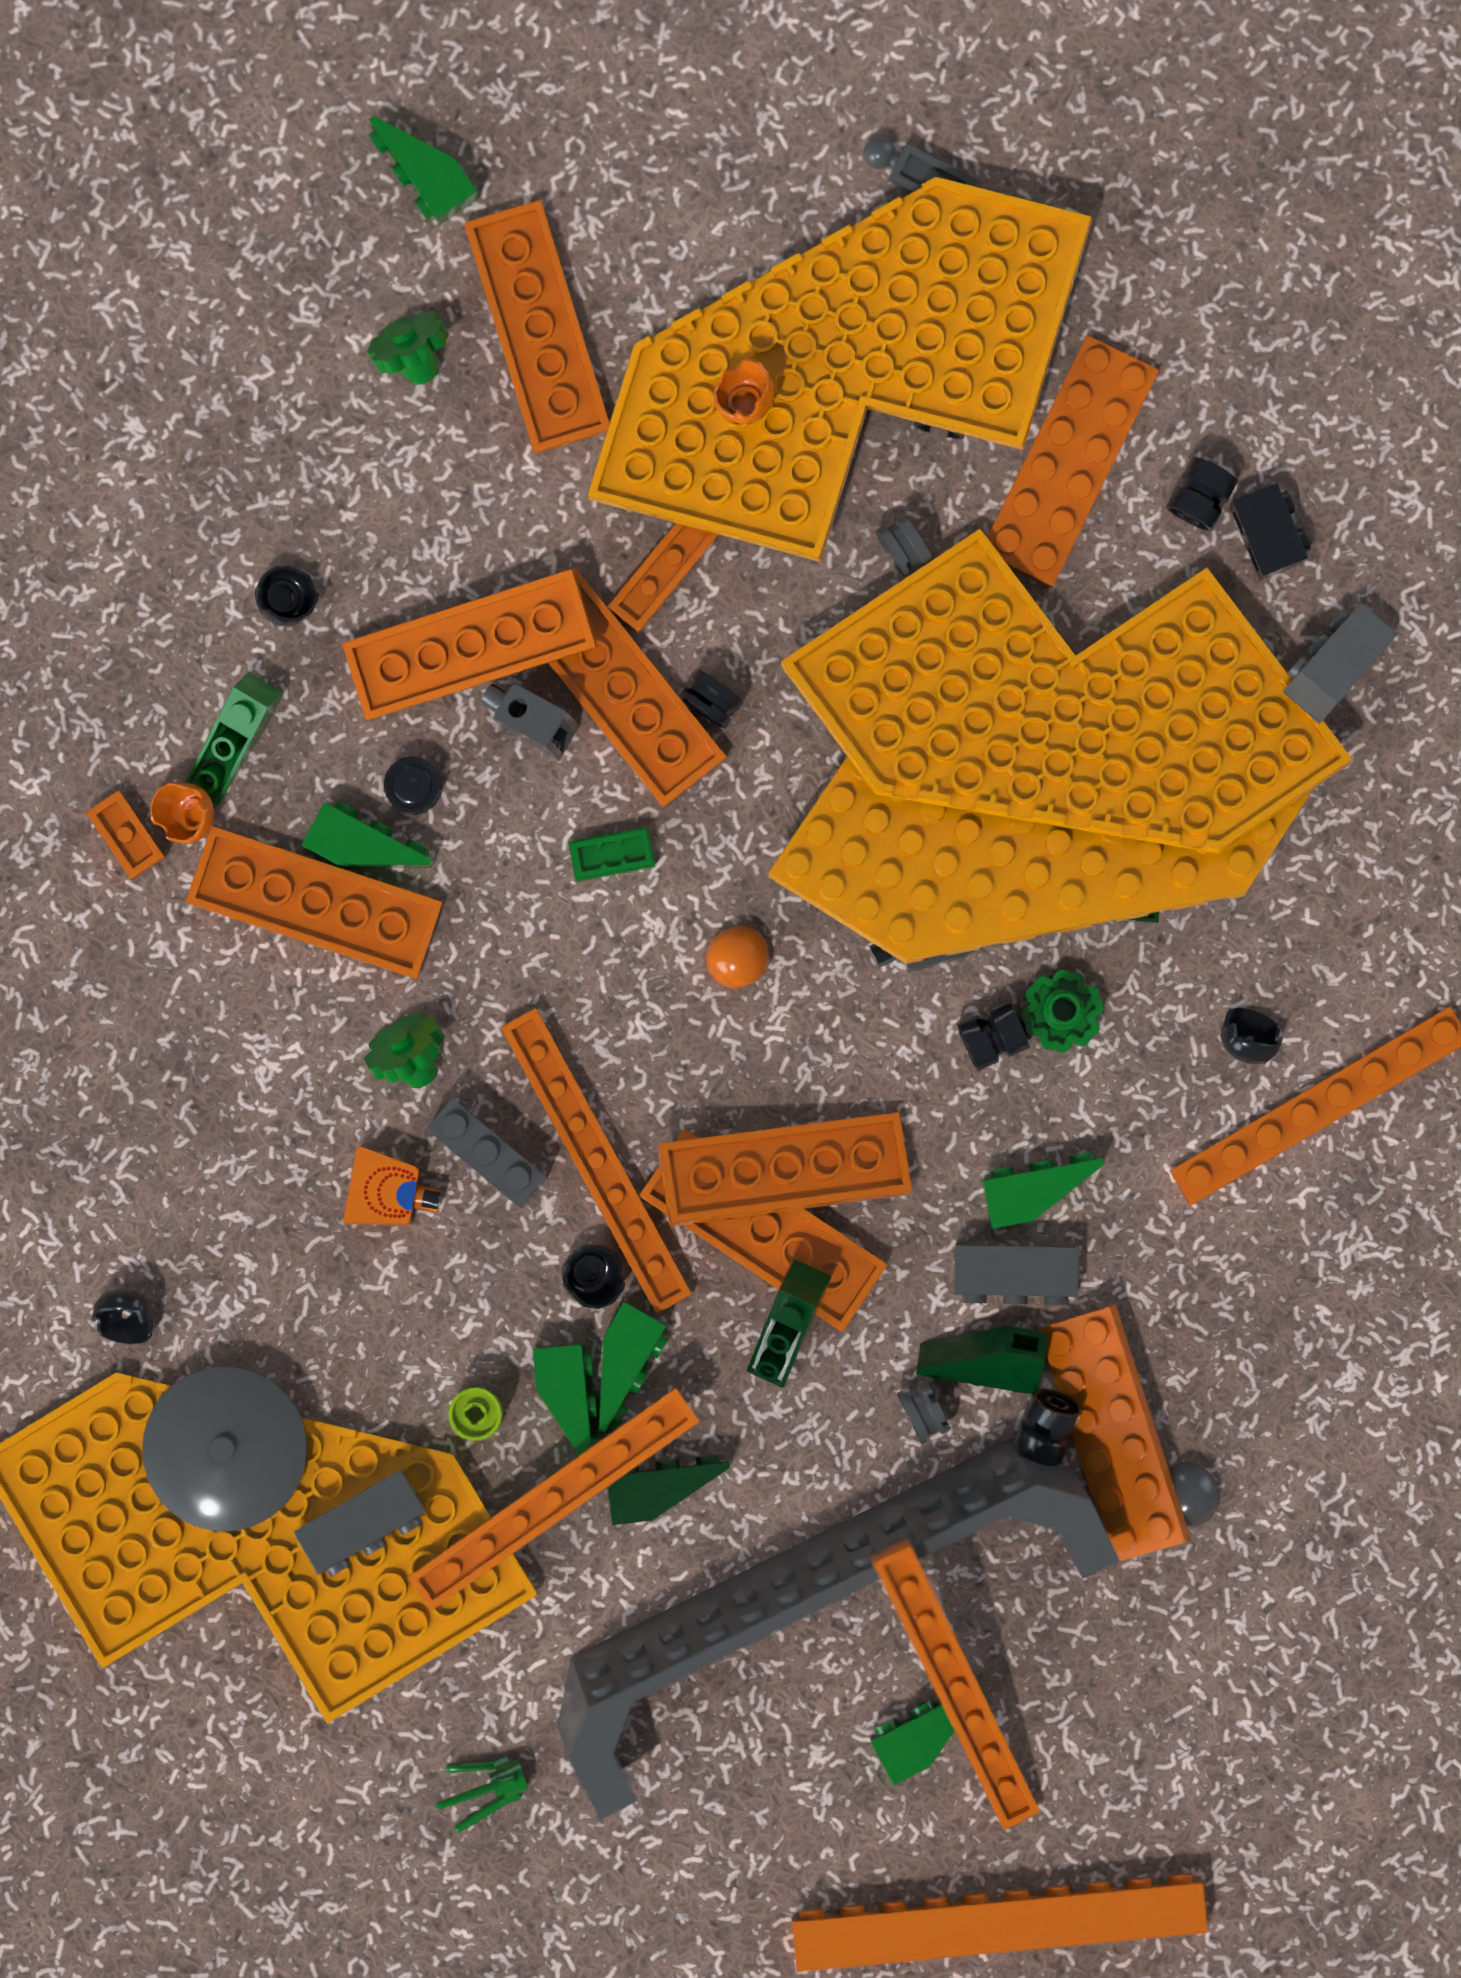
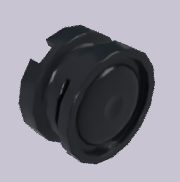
(713, 693)
(412, 785)

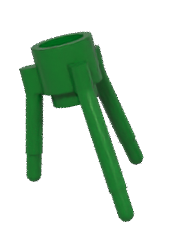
(505, 1781)

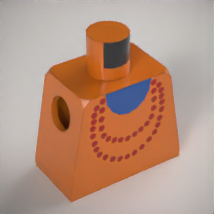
(386, 1191)

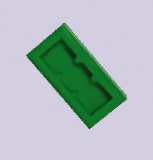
(611, 854)

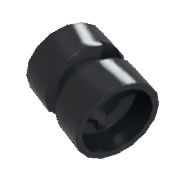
(1203, 491)
(993, 1035)
(1047, 1425)

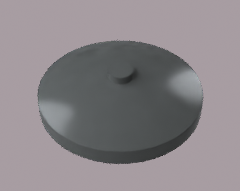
(224, 1448)

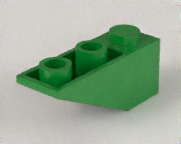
(432, 173)
(234, 735)
(352, 843)
(1027, 1195)
(625, 1351)
(563, 1388)
(914, 1742)

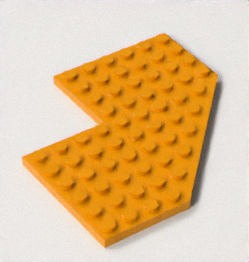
(917, 313)
(979, 705)
(962, 880)
(139, 1569)

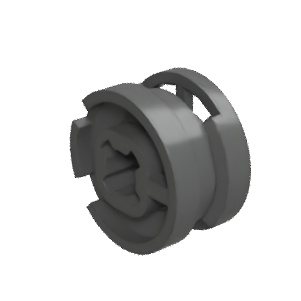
(904, 545)
(924, 1411)

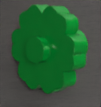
(410, 347)
(1062, 1011)
(406, 1051)

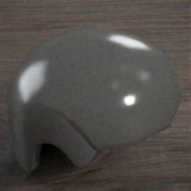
(1196, 1492)

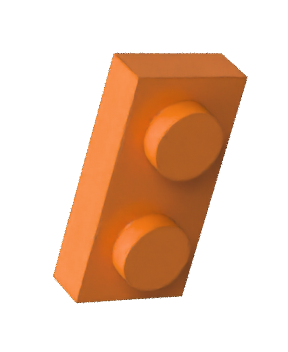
(125, 835)

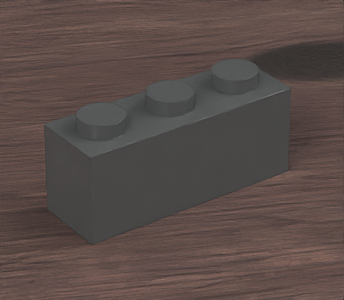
(1338, 661)
(486, 1153)
(1016, 1273)
(361, 1523)

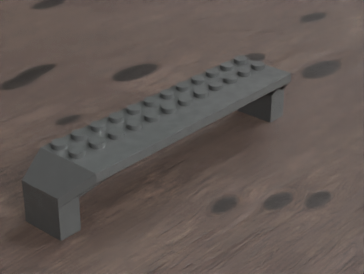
(800, 1582)

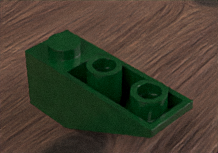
(788, 1323)
(992, 1358)
(650, 1493)

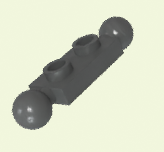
(912, 166)

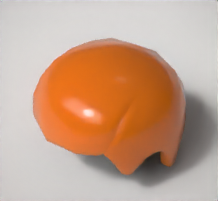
(744, 393)
(182, 811)
(737, 957)

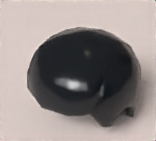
(275, 592)
(1247, 1022)
(582, 1266)
(131, 1330)

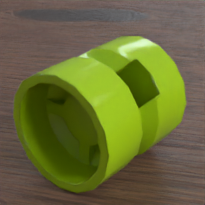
(476, 1414)

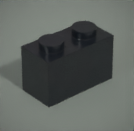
(1269, 531)

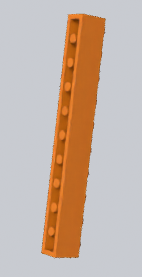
(999, 1924)

